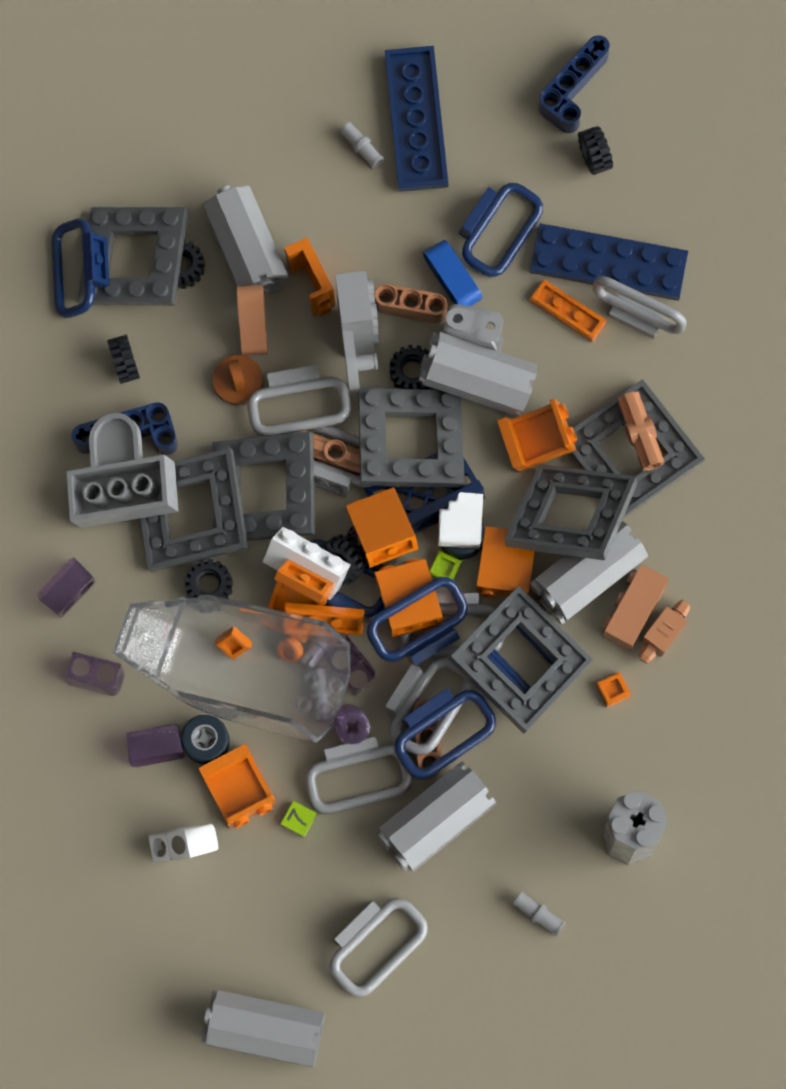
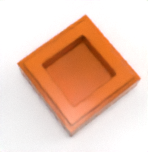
(233, 642)
(613, 689)

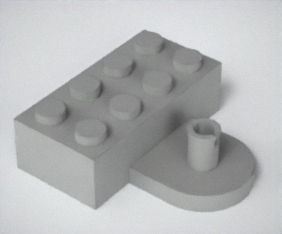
(357, 323)
(120, 480)

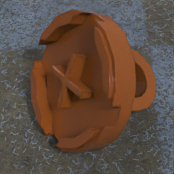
(237, 379)

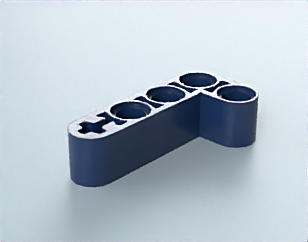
(577, 80)
(147, 427)

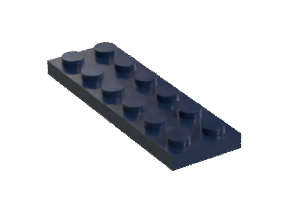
(416, 118)
(588, 255)

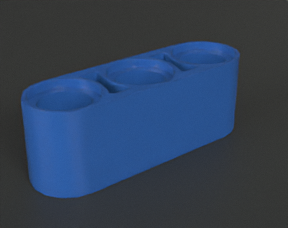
(452, 274)

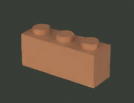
(634, 607)

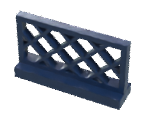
(429, 513)

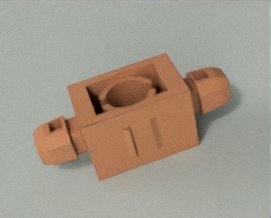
(664, 631)

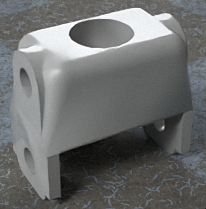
(470, 323)

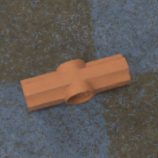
(640, 431)
(348, 461)

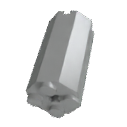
(245, 239)
(477, 373)
(579, 580)
(435, 817)
(634, 827)
(263, 1028)

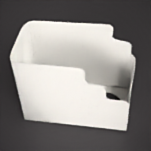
(462, 522)
(197, 838)

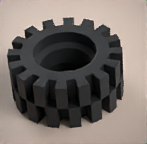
(595, 150)
(196, 268)
(123, 359)
(397, 363)
(351, 552)
(208, 568)

